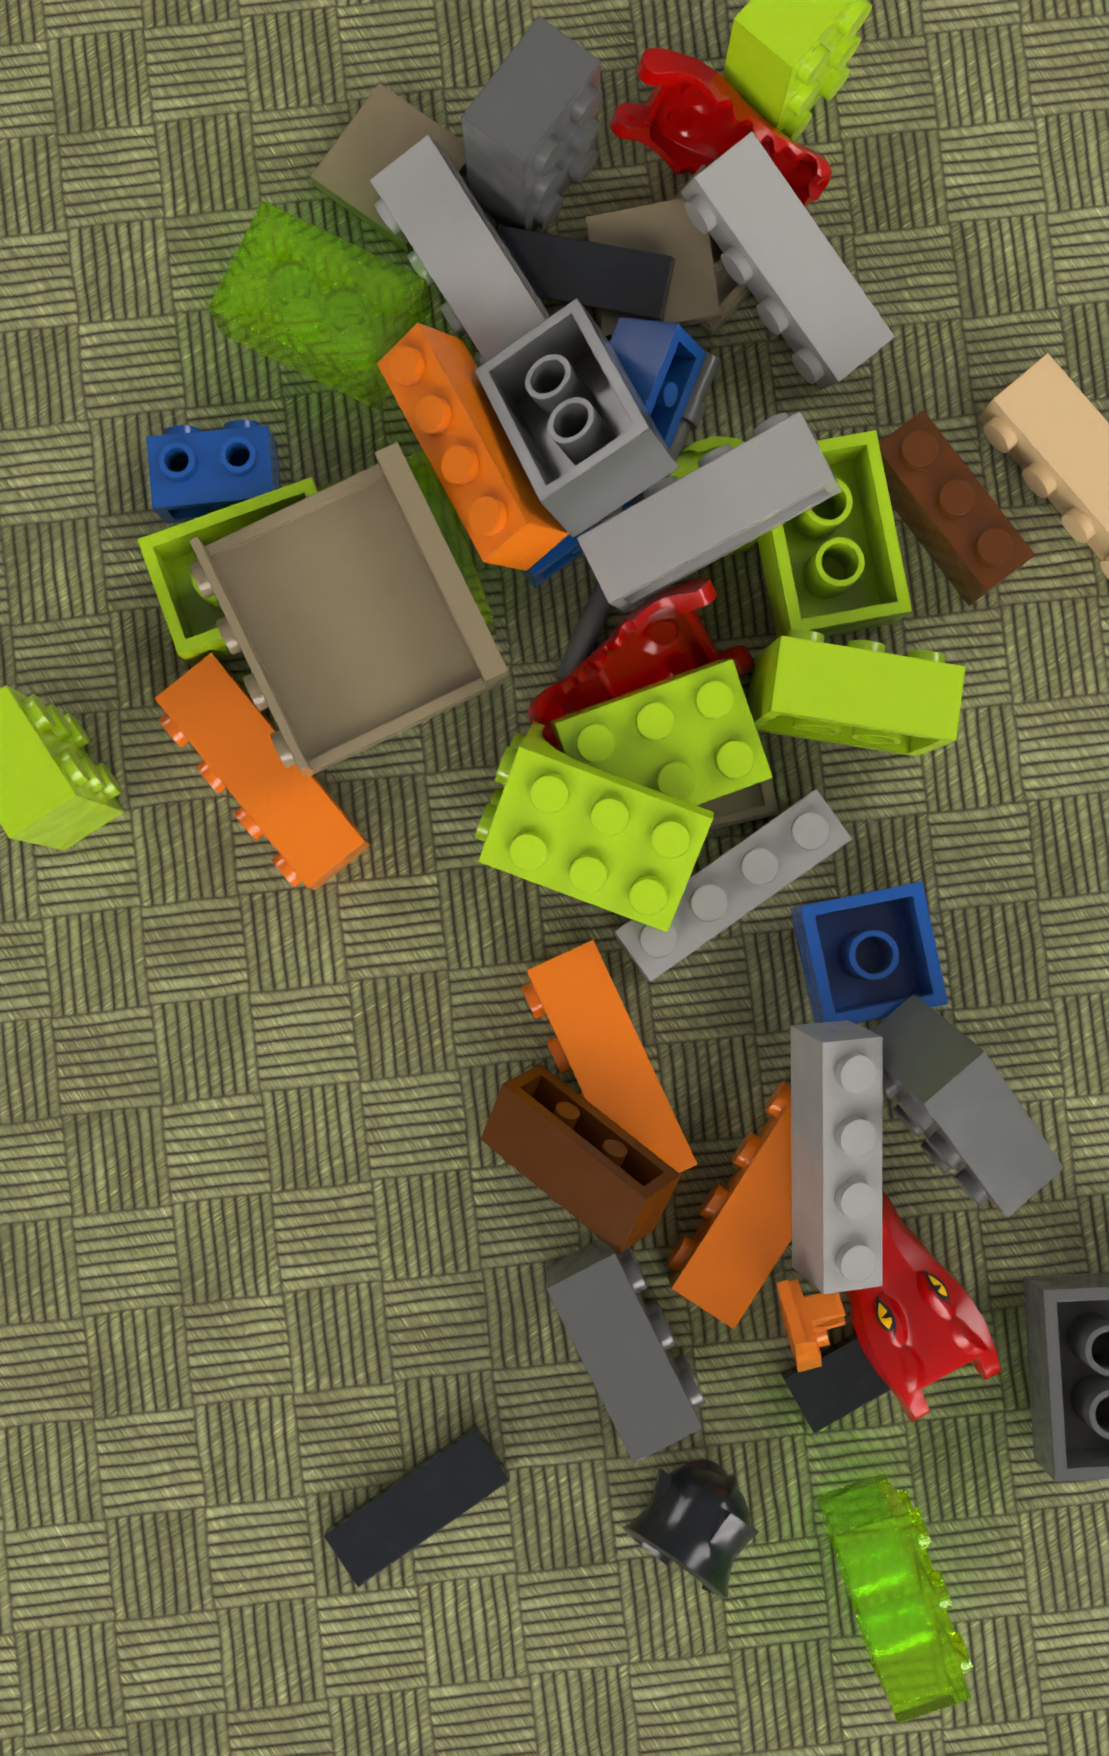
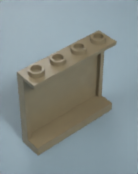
(349, 615)

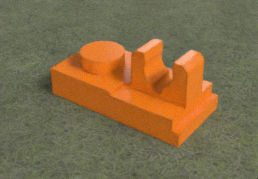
(807, 1321)

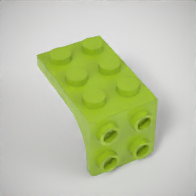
(590, 832)

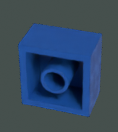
(868, 954)

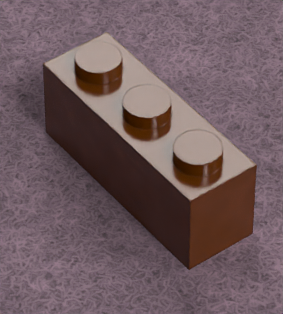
(950, 510)
(580, 1157)

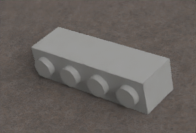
(457, 249)
(785, 263)
(709, 511)
(737, 883)
(837, 1155)

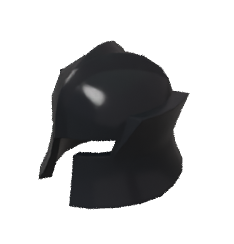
(696, 1522)

